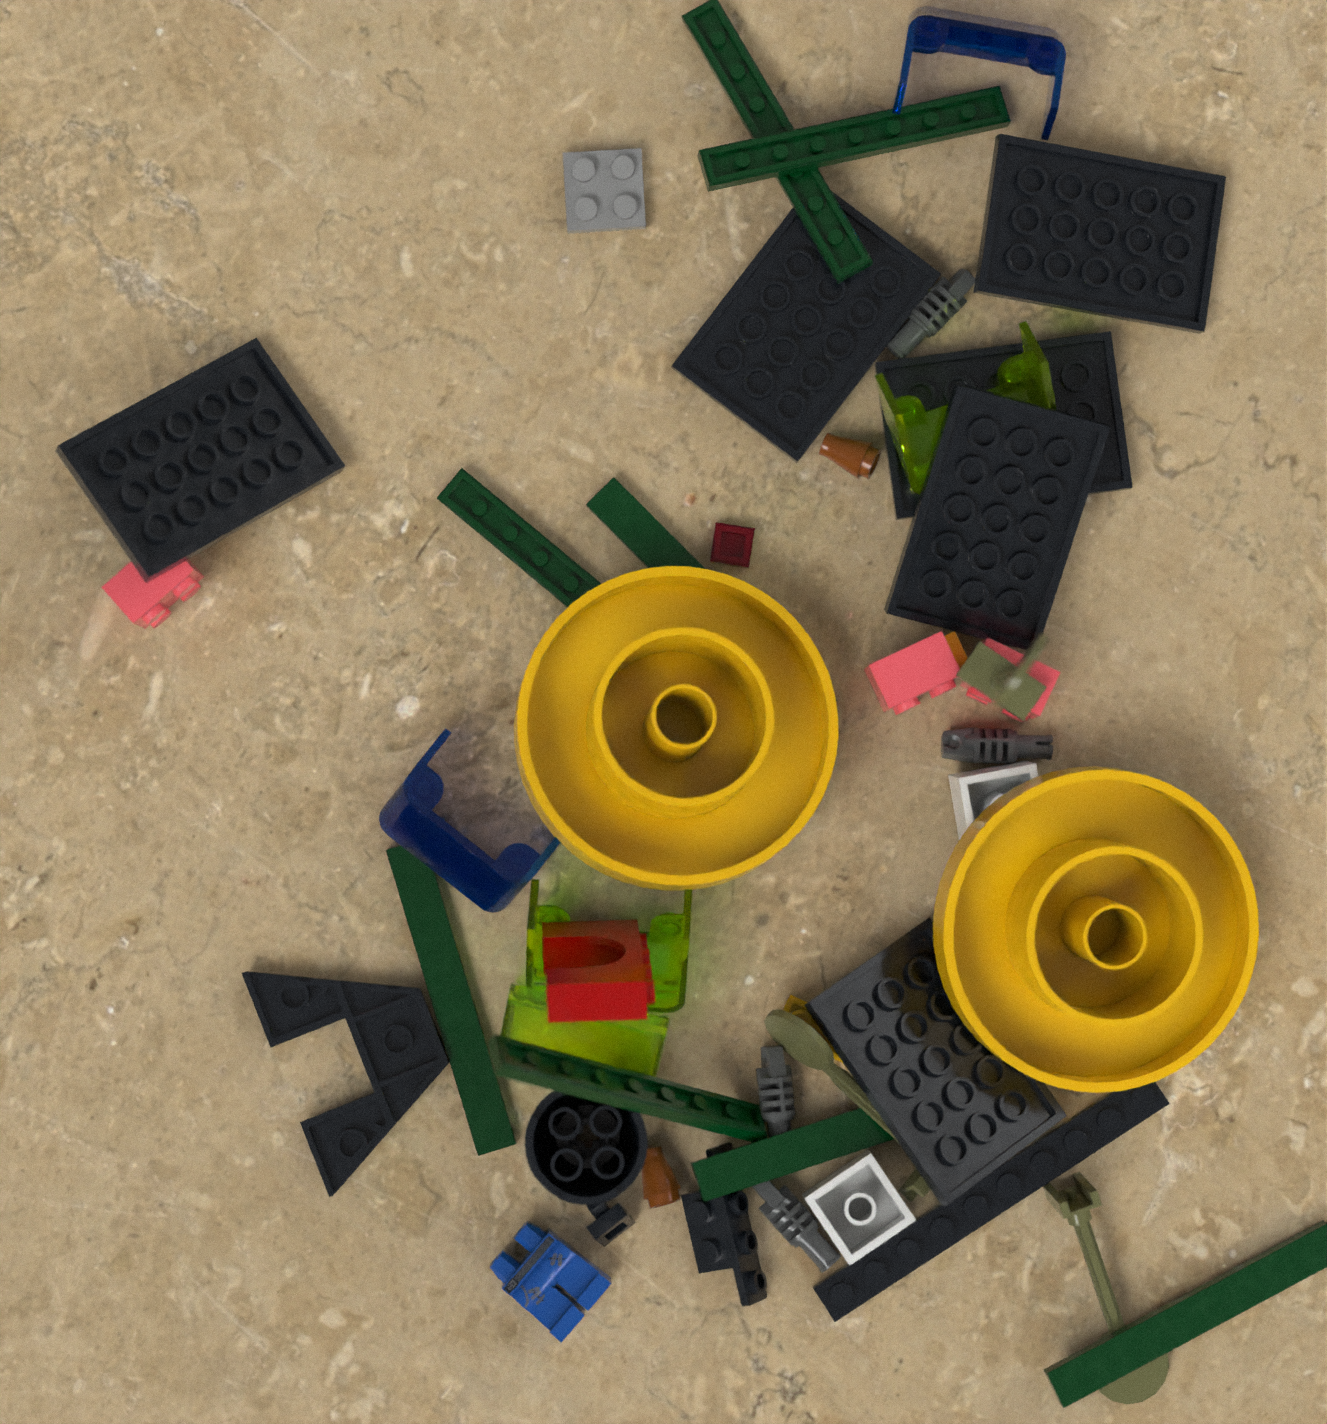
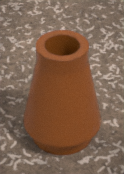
(850, 454)
(658, 1180)

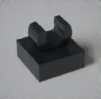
(608, 1222)

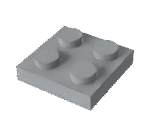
(604, 190)

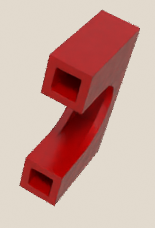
(596, 971)

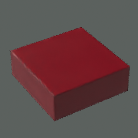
(732, 545)

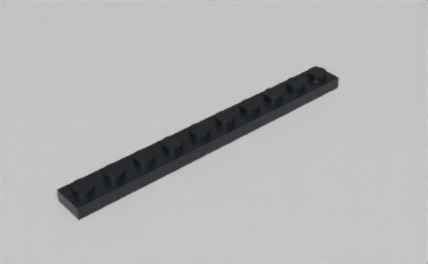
(989, 1197)

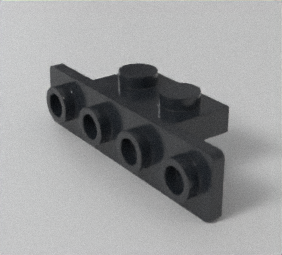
(725, 1239)

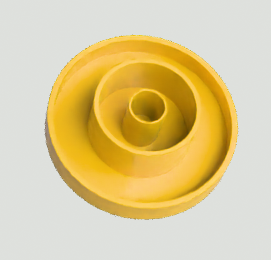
(675, 728)
(1096, 928)

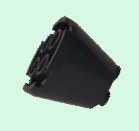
(579, 1172)

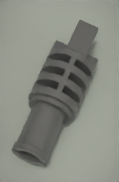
(932, 312)
(994, 745)
(775, 1090)
(795, 1223)

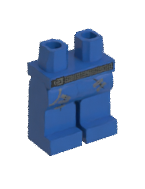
(536, 1278)

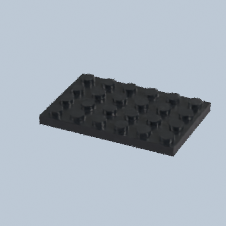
(1099, 234)
(796, 341)
(1082, 385)
(200, 459)
(996, 517)
(925, 1073)

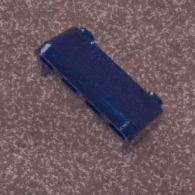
(988, 39)
(446, 851)

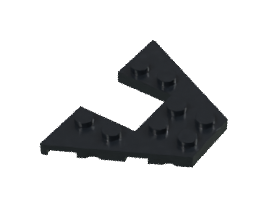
(394, 1043)

